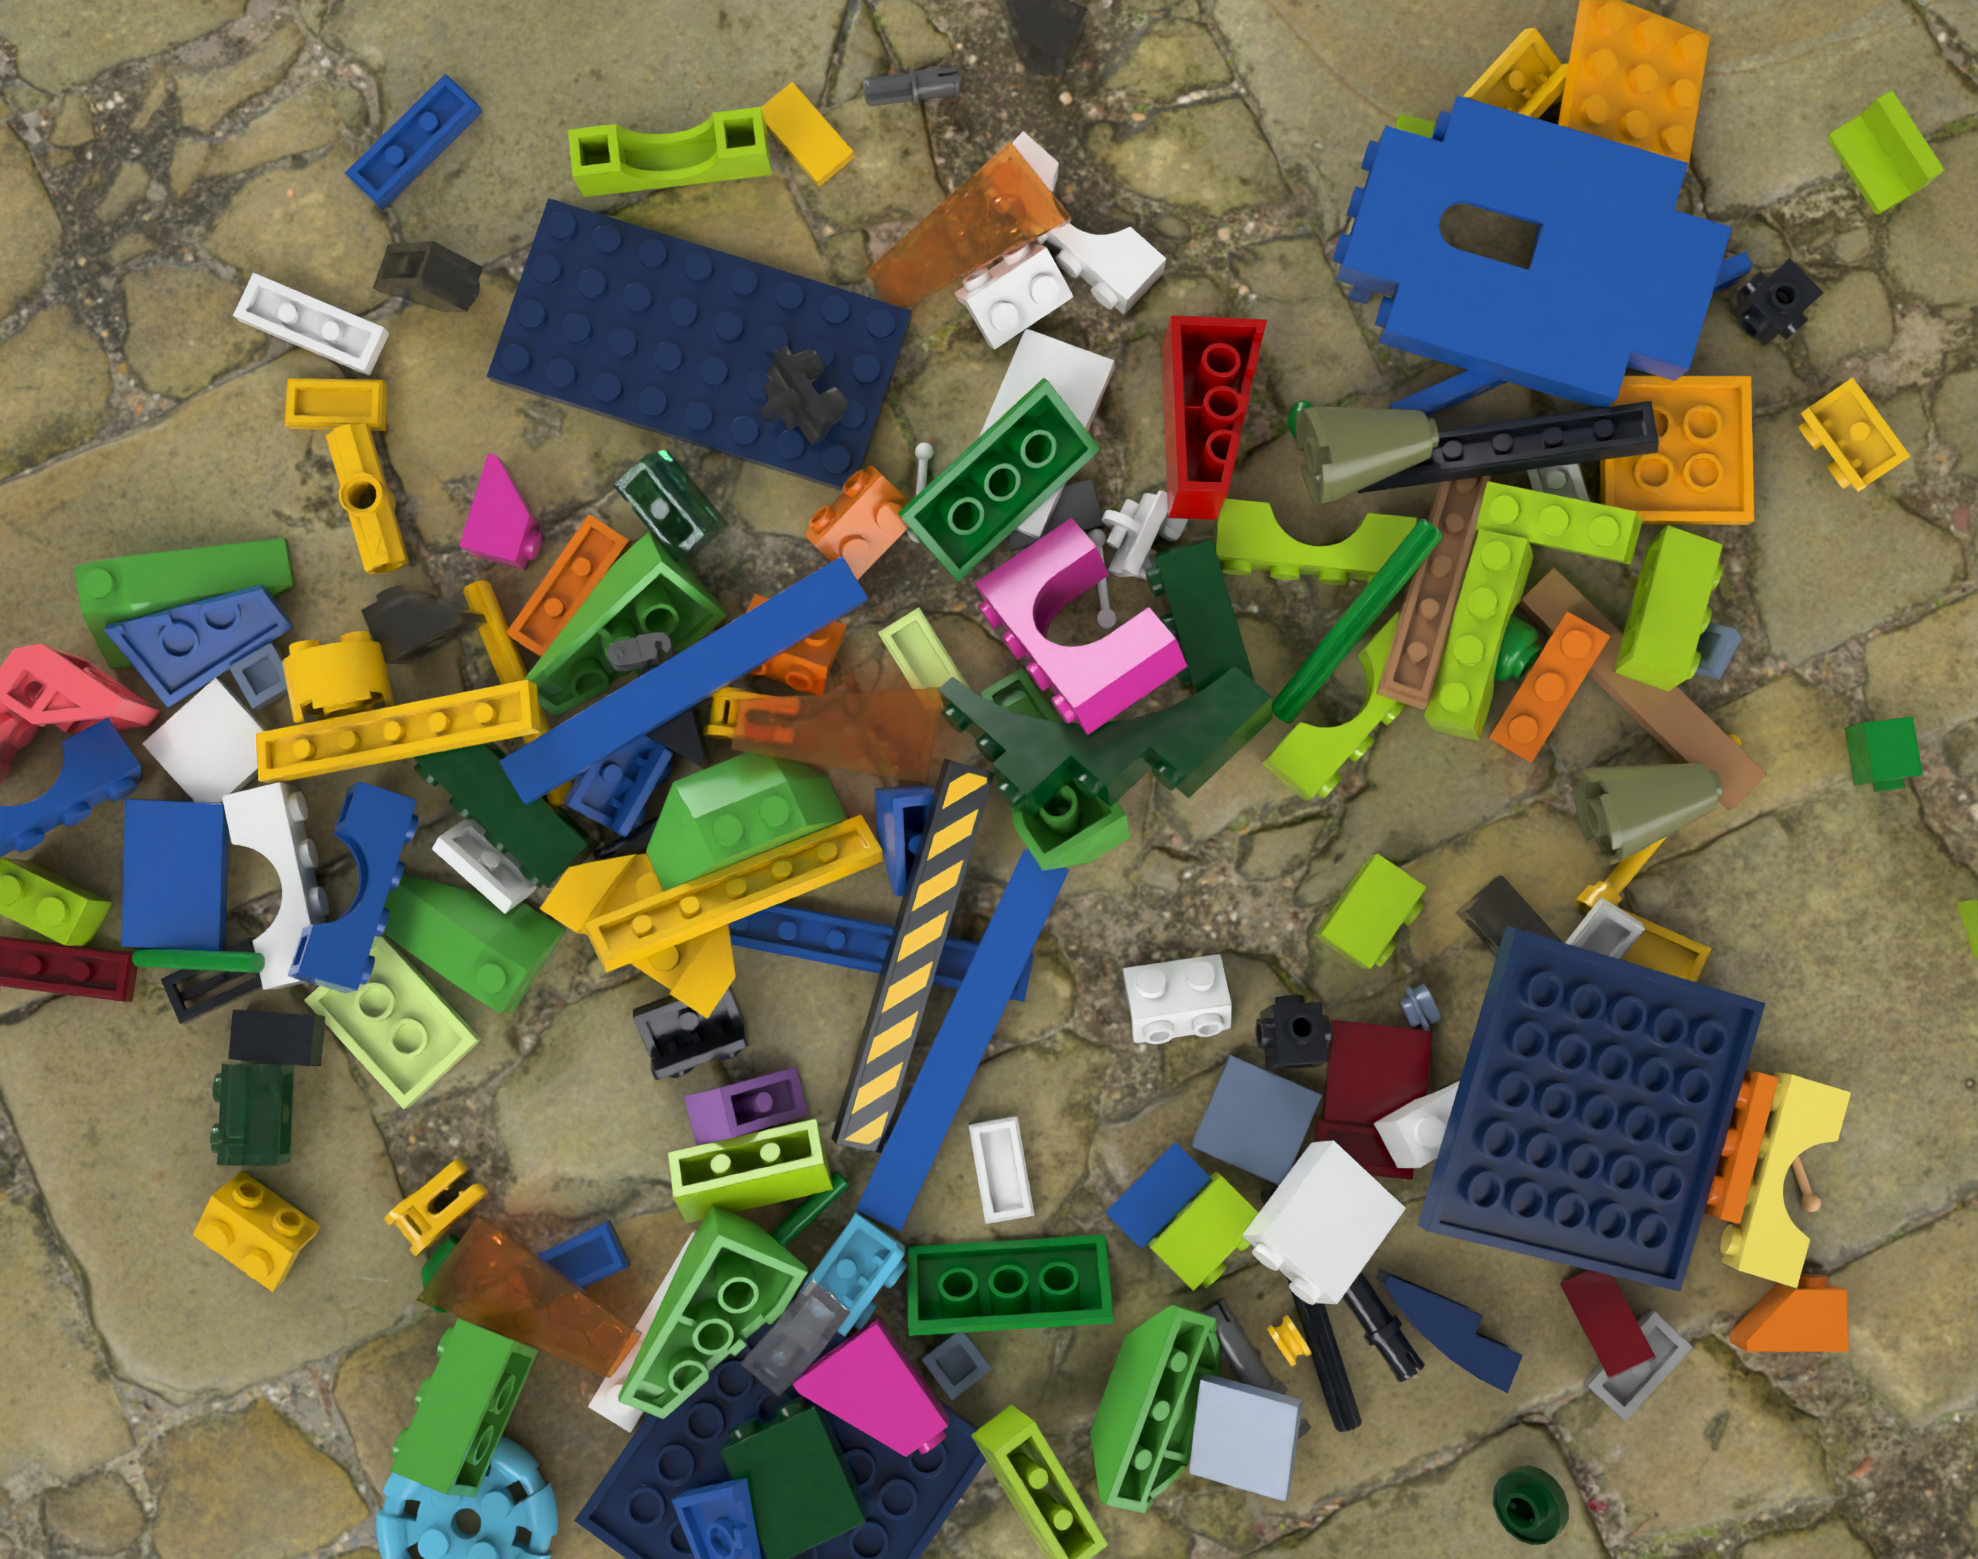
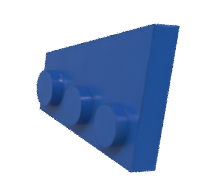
(198, 640)
(719, 1521)

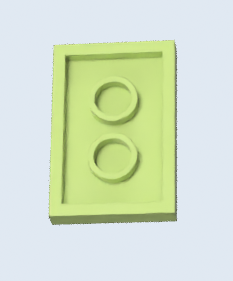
(397, 1025)

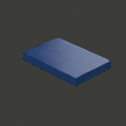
(174, 874)

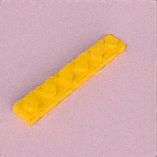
(398, 732)
(733, 893)

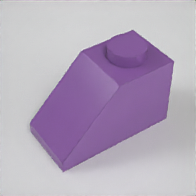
(746, 1106)

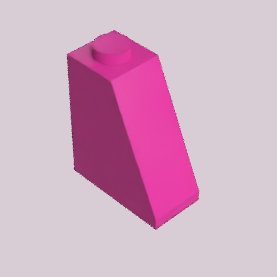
(877, 1390)

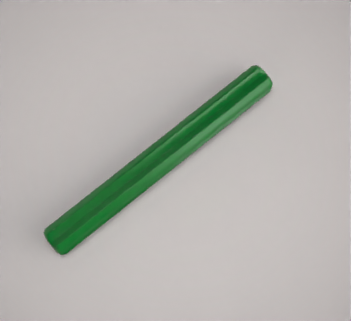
(1356, 620)

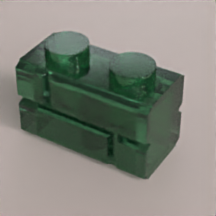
(671, 505)
(253, 1114)

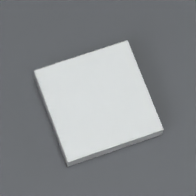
(209, 744)

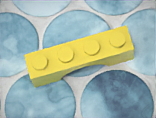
(1767, 1239)

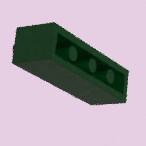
(536, 833)

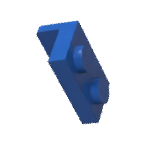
(620, 785)

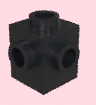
(1776, 303)
(1293, 1033)

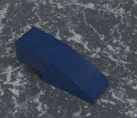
(1453, 1331)

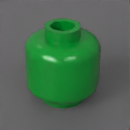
(1517, 650)

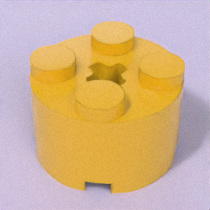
(336, 677)

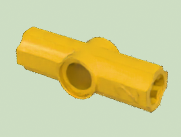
(357, 472)

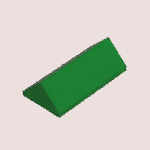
(999, 480)
(1008, 1285)

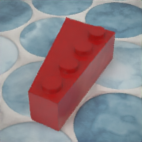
(1205, 400)

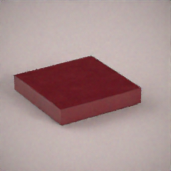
(1374, 1070)

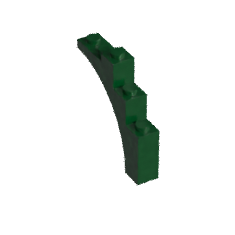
(1177, 743)

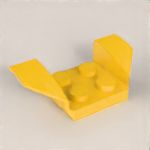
(694, 970)

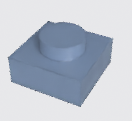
(1716, 649)
(261, 676)
(956, 1363)

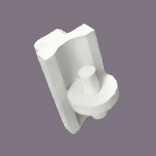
(1135, 532)

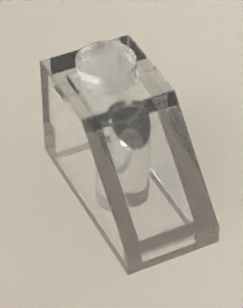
(796, 1337)

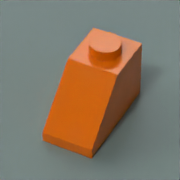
(1797, 1319)

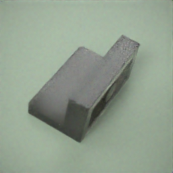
(1498, 907)

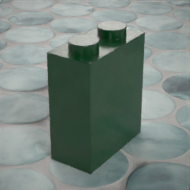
(795, 1479)

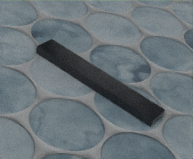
(1533, 445)

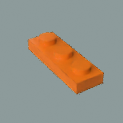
(568, 584)
(1549, 686)
(1741, 1147)

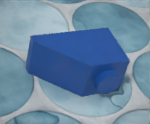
(899, 825)

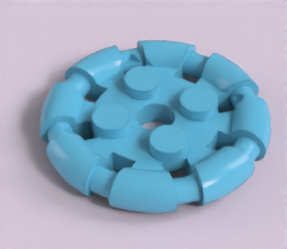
(500, 1515)

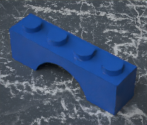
(93, 770)
(374, 829)

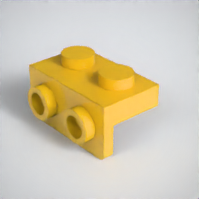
(1523, 78)
(1853, 436)
(255, 1229)

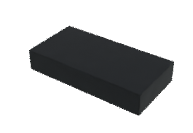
(276, 1037)

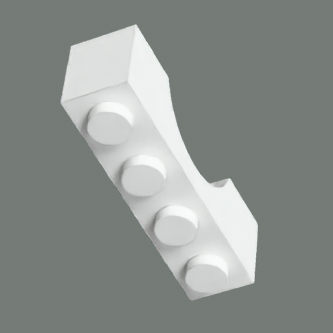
(1114, 264)
(273, 824)
(1417, 1129)

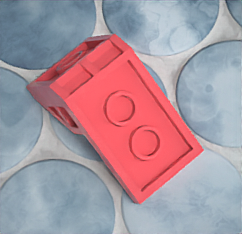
(64, 690)

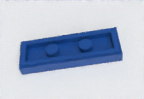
(414, 141)

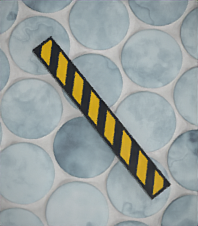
(912, 956)

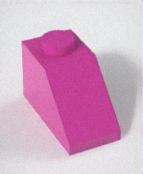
(501, 520)

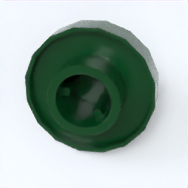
(1530, 1505)

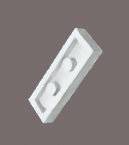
(311, 324)

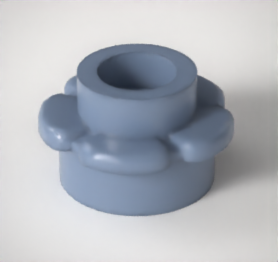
(1420, 1007)

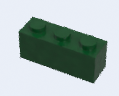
(1198, 612)

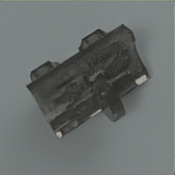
(795, 398)

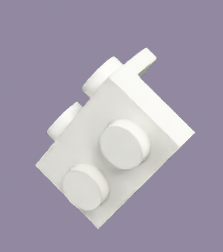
(1014, 293)
(1178, 999)

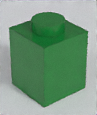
(1883, 753)

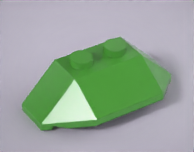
(737, 814)
(1150, 1406)

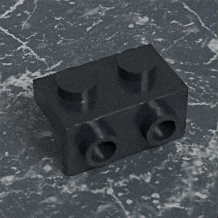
(683, 1038)

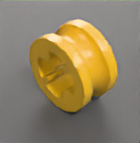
(1289, 1340)

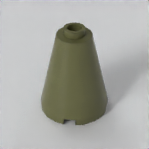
(1359, 447)
(1641, 804)

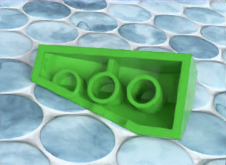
(162, 580)
(635, 597)
(1070, 825)
(472, 939)
(718, 1297)

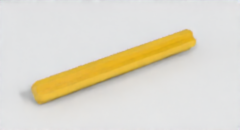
(506, 658)

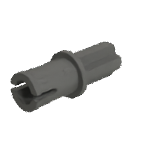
(912, 86)

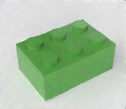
(462, 1409)

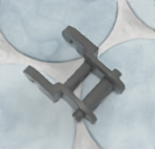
(639, 651)

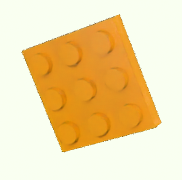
(1634, 78)
(1701, 457)

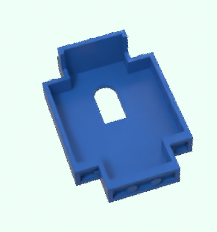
(1609, 278)

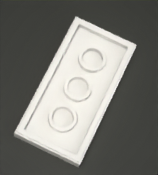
(1075, 375)

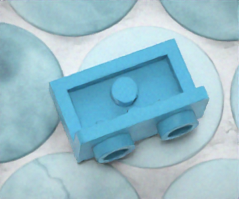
(858, 1267)

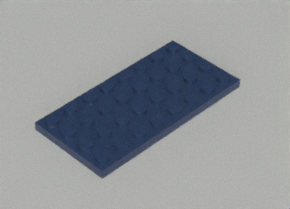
(686, 338)

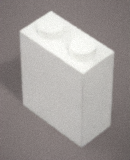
(1323, 1223)

